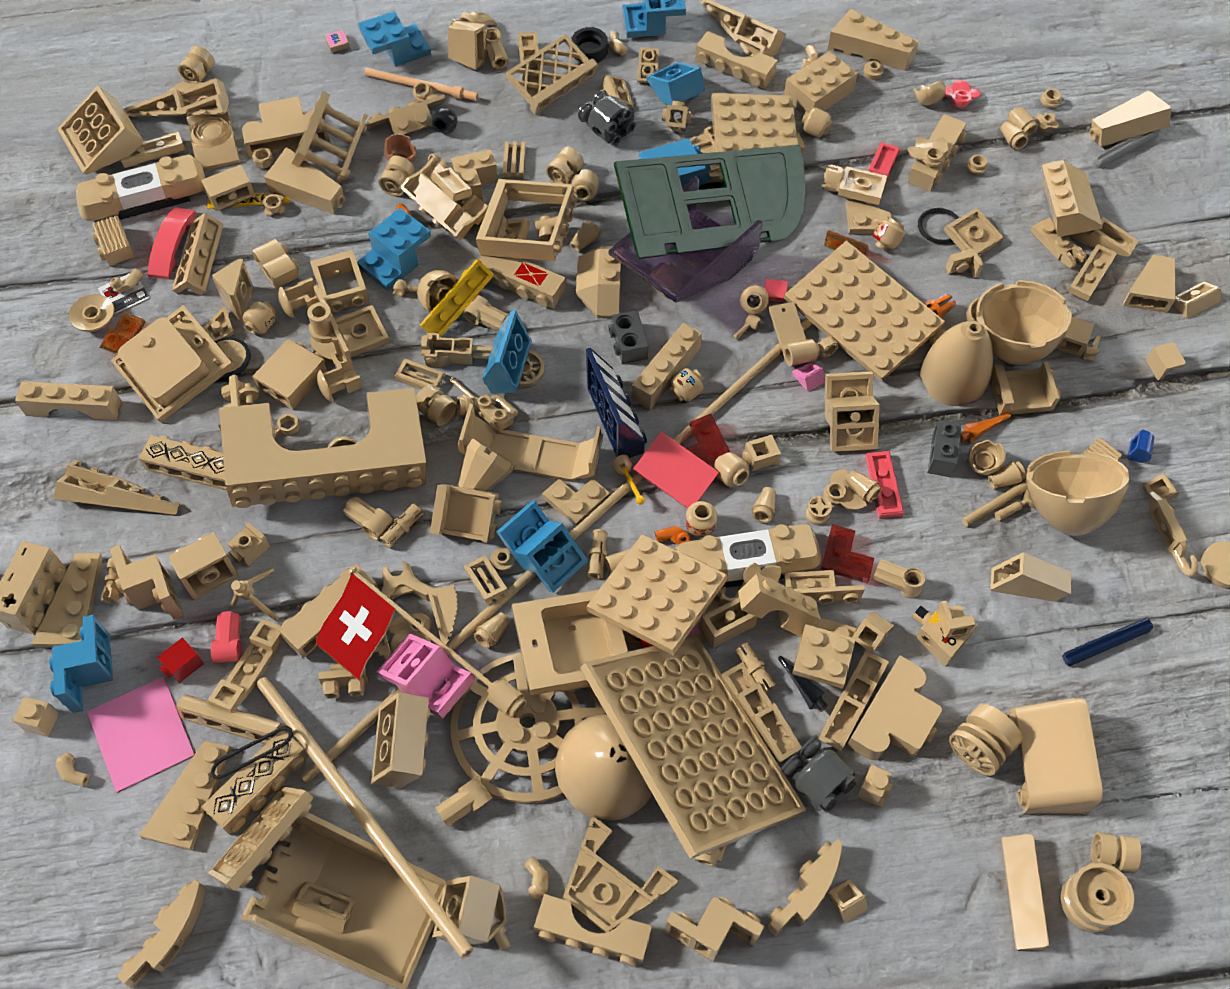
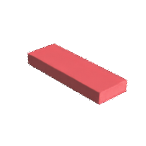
(882, 471)

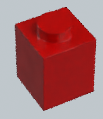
(179, 661)

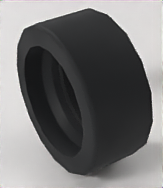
(595, 35)

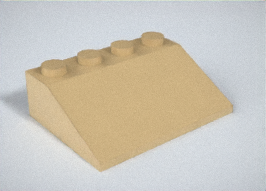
(99, 132)

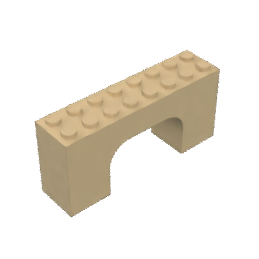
(266, 473)

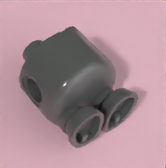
(608, 117)
(823, 775)

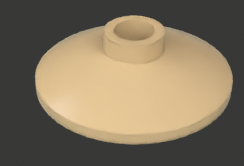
(91, 313)

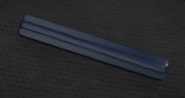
(1107, 641)

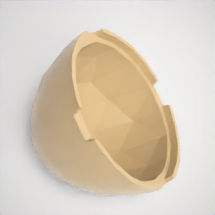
(1023, 320)
(1076, 490)
(592, 778)

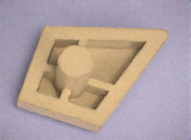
(219, 325)

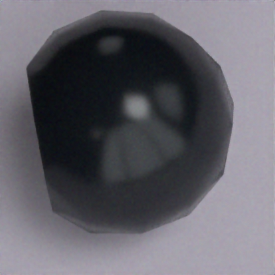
(444, 120)

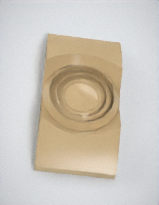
(213, 140)

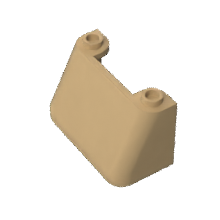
(1057, 758)

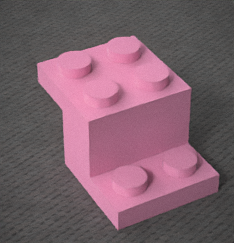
(427, 672)

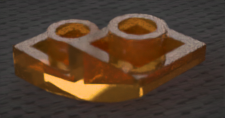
(126, 329)

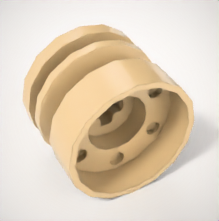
(985, 739)

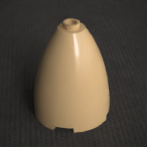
(959, 364)

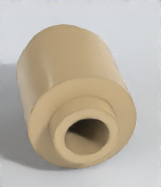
(1023, 119)

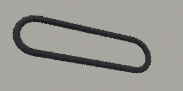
(255, 758)

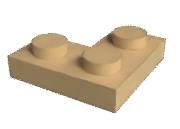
(577, 505)

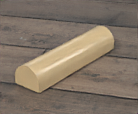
(234, 722)

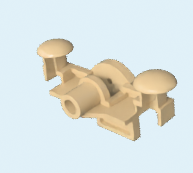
(335, 337)

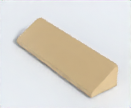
(1025, 892)

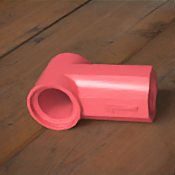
(227, 645)

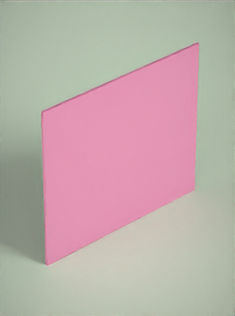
(140, 734)

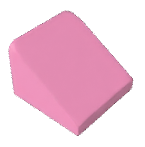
(809, 376)

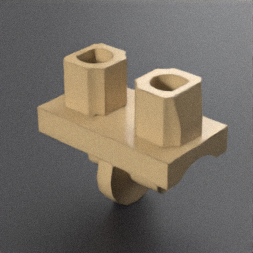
(239, 393)
(338, 677)

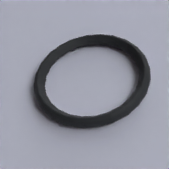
(924, 234)

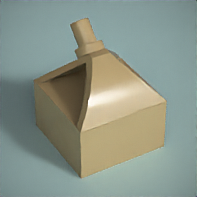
(476, 910)

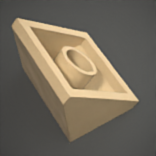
(234, 287)

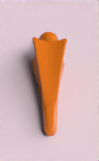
(977, 429)

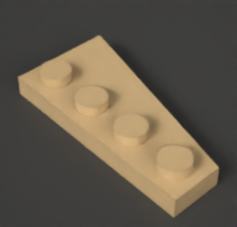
(70, 603)
(180, 813)

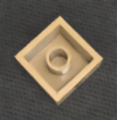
(203, 565)

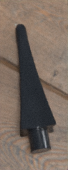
(809, 691)

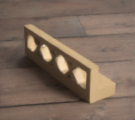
(198, 255)

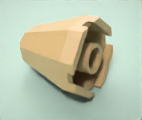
(483, 467)

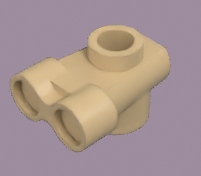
(545, 227)

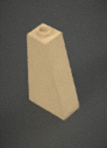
(1131, 119)
(304, 184)

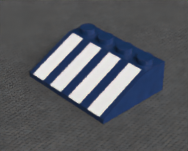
(613, 407)

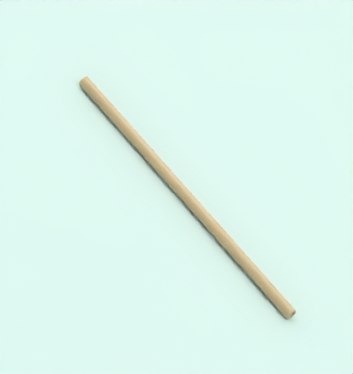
(367, 821)

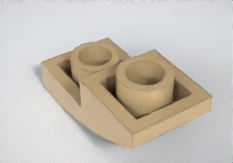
(647, 63)

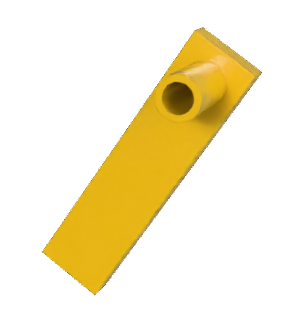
(457, 298)

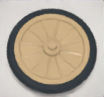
(237, 352)

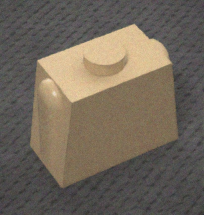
(467, 43)

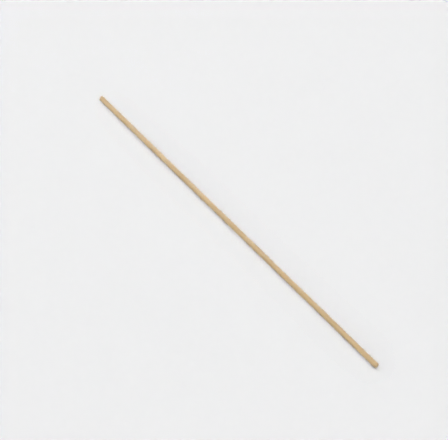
(467, 631)

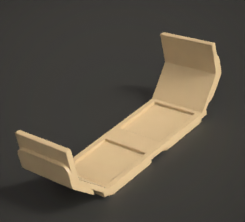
(535, 453)

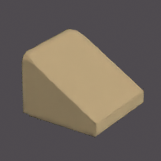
(1162, 487)
(848, 900)

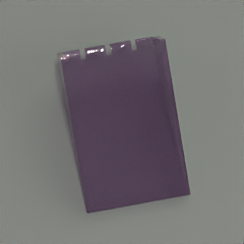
(691, 273)

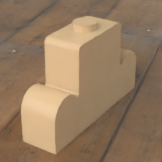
(280, 126)
(897, 715)

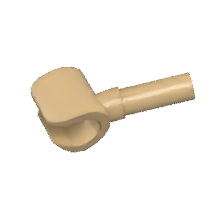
(401, 286)
(752, 321)
(1091, 352)

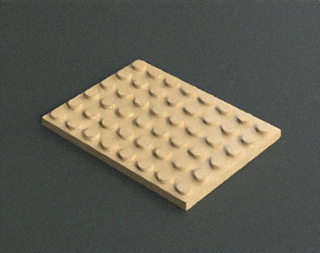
(693, 745)

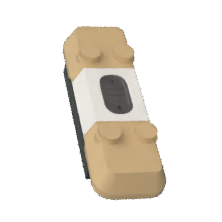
(140, 189)
(784, 546)

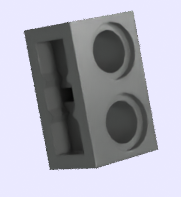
(631, 336)
(944, 448)

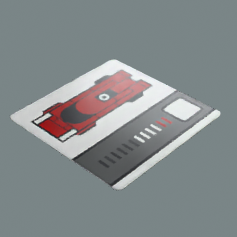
(124, 299)

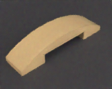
(250, 667)

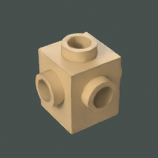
(668, 116)

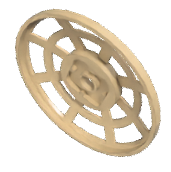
(515, 736)

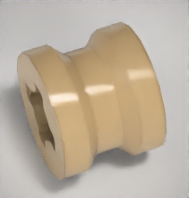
(822, 506)

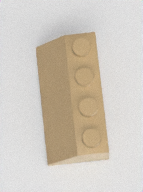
(1070, 199)

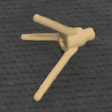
(245, 591)

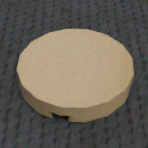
(1217, 563)

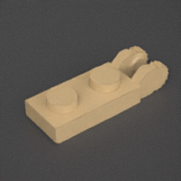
(1061, 247)

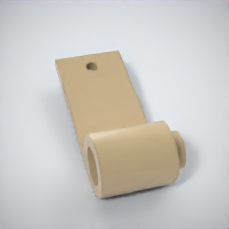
(791, 335)

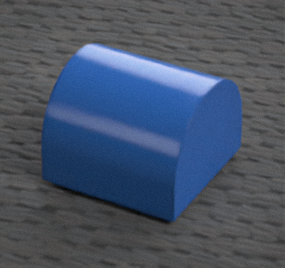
(1141, 447)

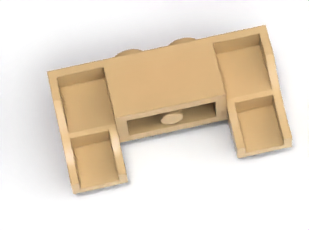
(434, 201)

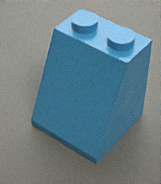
(680, 148)

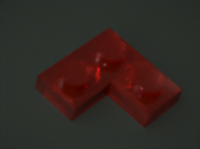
(709, 439)
(842, 560)

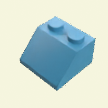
(677, 82)

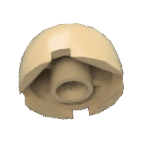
(434, 288)

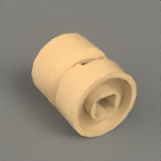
(196, 65)
(565, 166)
(395, 174)
(436, 405)
(1120, 852)

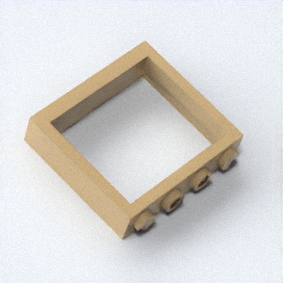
(530, 192)

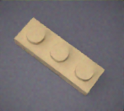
(154, 149)
(1092, 272)

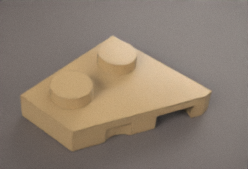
(863, 218)

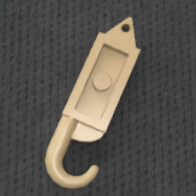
(1171, 533)

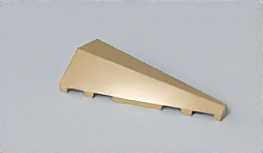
(747, 32)
(202, 99)
(100, 489)

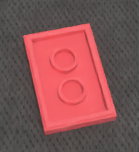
(675, 470)

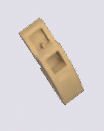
(815, 882)
(175, 927)

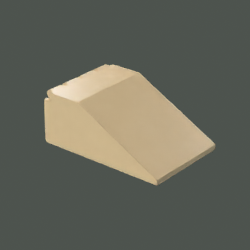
(387, 922)

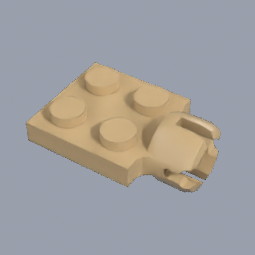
(854, 183)

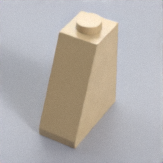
(1154, 286)
(1031, 578)

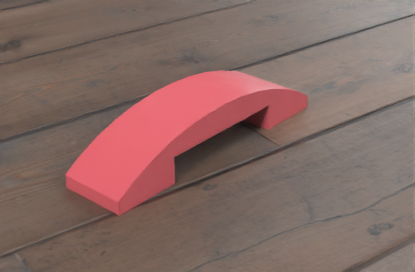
(167, 242)

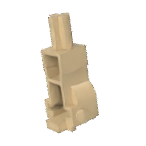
(459, 351)

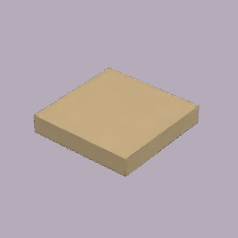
(974, 231)

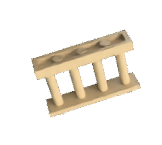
(311, 138)

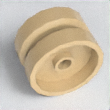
(1097, 897)

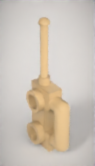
(486, 408)

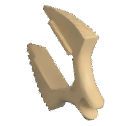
(442, 600)

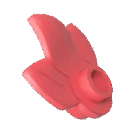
(961, 93)

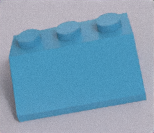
(507, 356)

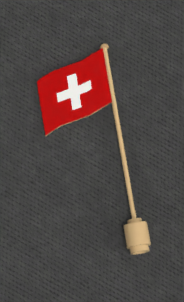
(361, 623)

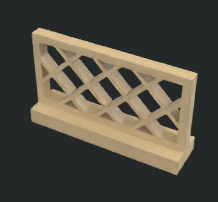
(564, 83)

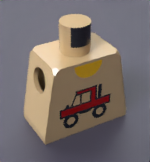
(933, 638)

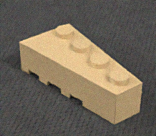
(872, 40)

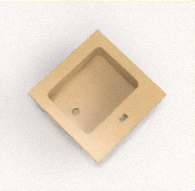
(168, 363)
(564, 641)

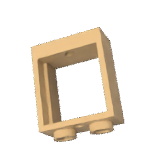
(336, 265)

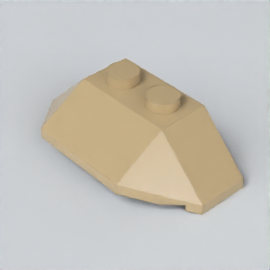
(599, 282)

